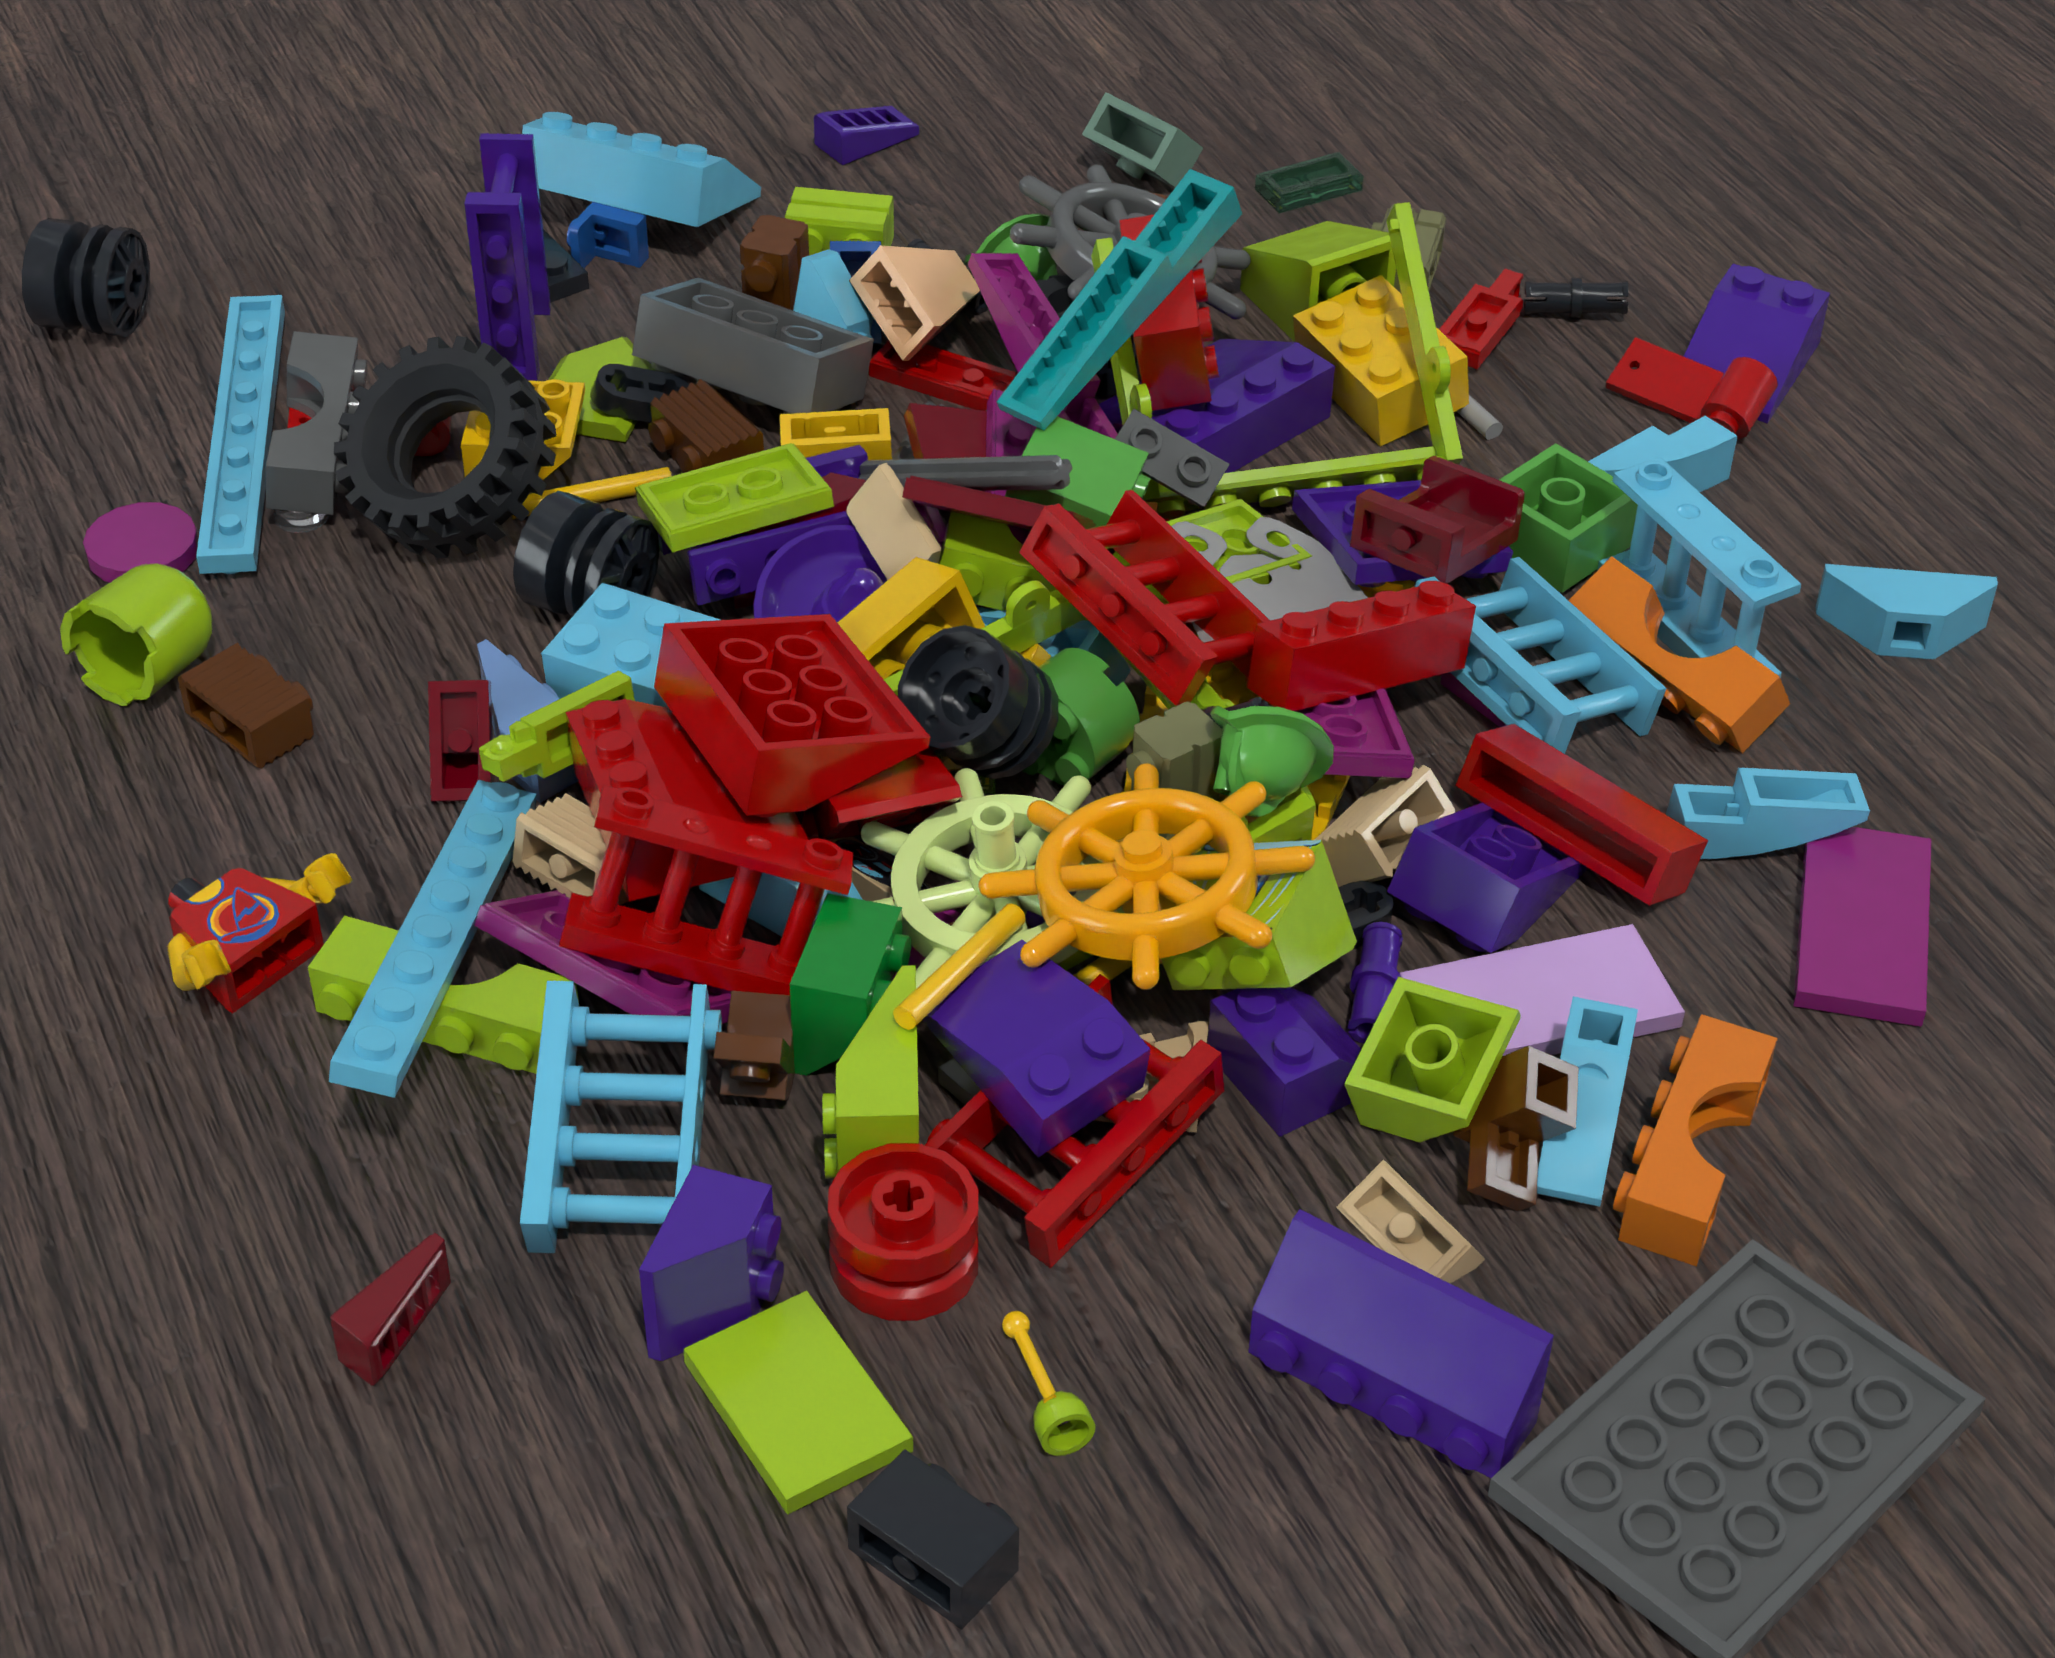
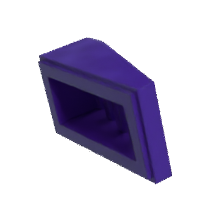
(861, 132)

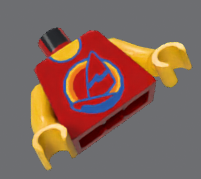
(248, 929)

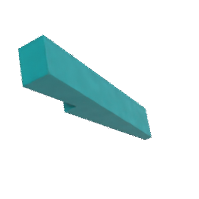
(1121, 297)

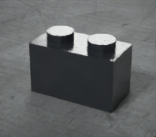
(934, 1538)

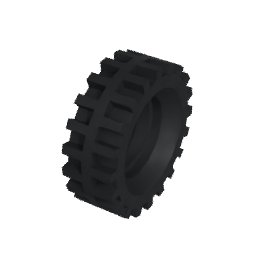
(406, 407)

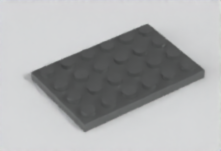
(1736, 1453)

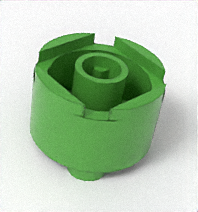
(1093, 717)

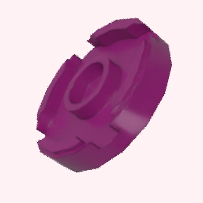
(140, 536)

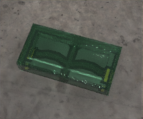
(1309, 182)

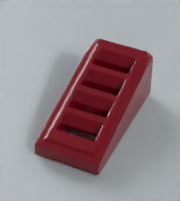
(389, 1311)

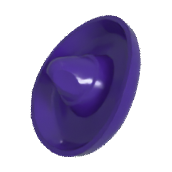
(818, 575)

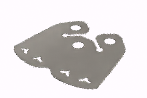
(1291, 590)

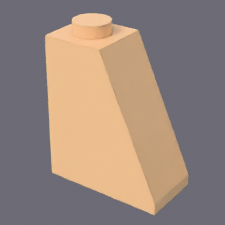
(913, 293)

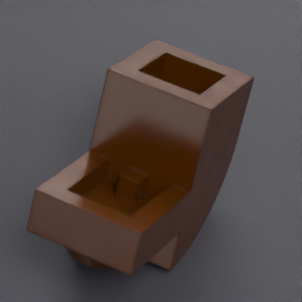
(757, 1047)
(1523, 1105)

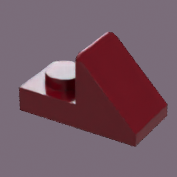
(457, 729)

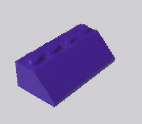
(1400, 1345)

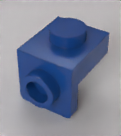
(609, 235)

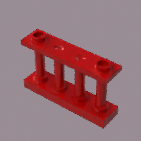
(1127, 612)
(685, 950)
(1100, 1170)

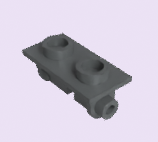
(1173, 459)

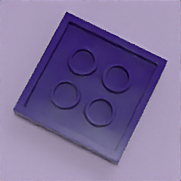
(1330, 517)

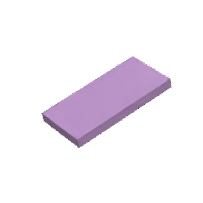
(1545, 976)

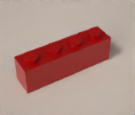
(1360, 646)
(1581, 813)

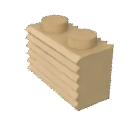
(1376, 828)
(561, 846)

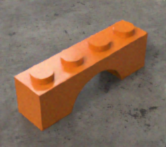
(1725, 693)
(1675, 1189)

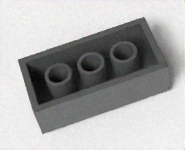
(751, 347)

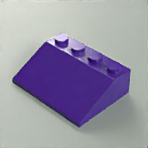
(1257, 403)

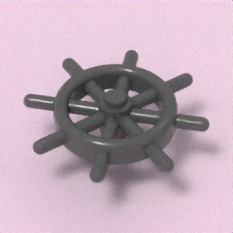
(1097, 211)

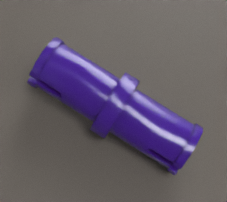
(1374, 976)

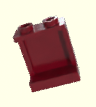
(1443, 525)

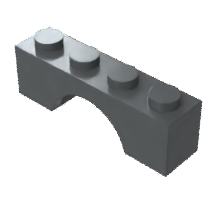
(301, 459)

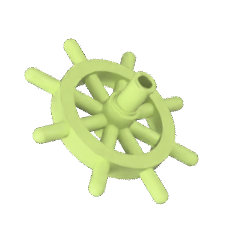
(992, 826)

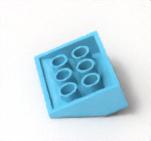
(636, 171)

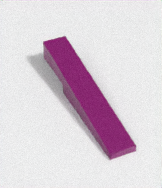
(1024, 321)

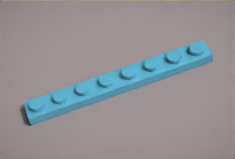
(241, 436)
(430, 943)

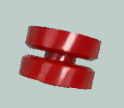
(903, 1231)

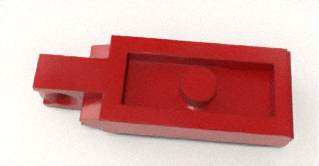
(1485, 317)

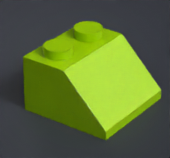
(1428, 1060)

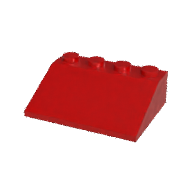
(783, 708)
(649, 750)

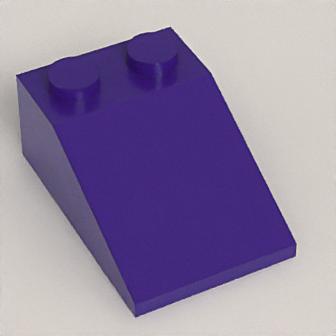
(1761, 320)
(1481, 876)
(1040, 1046)

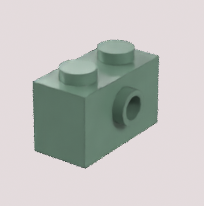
(1141, 141)

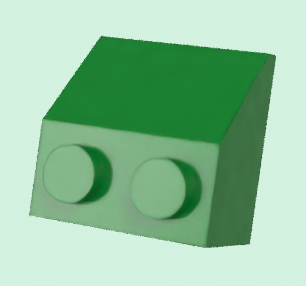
(843, 976)

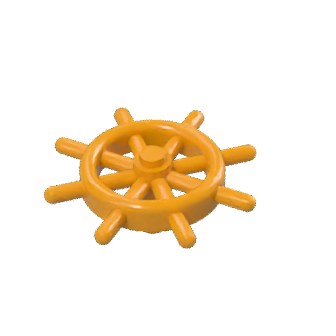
(1146, 875)

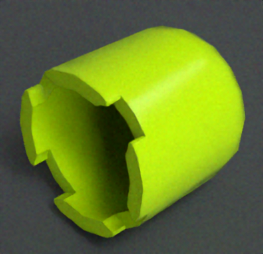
(138, 632)

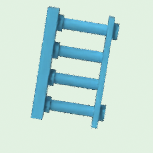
(1732, 559)
(1581, 651)
(564, 1085)

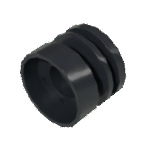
(85, 277)
(578, 545)
(980, 701)

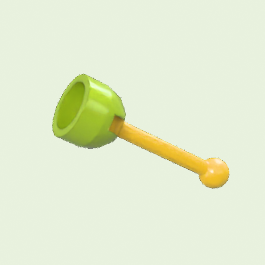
(1056, 1406)

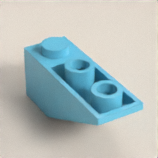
(1599, 1044)

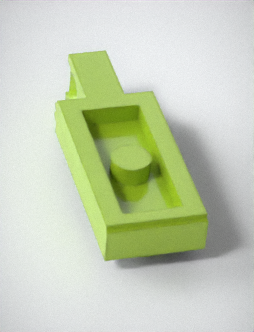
(541, 739)

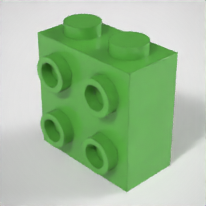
(1099, 473)

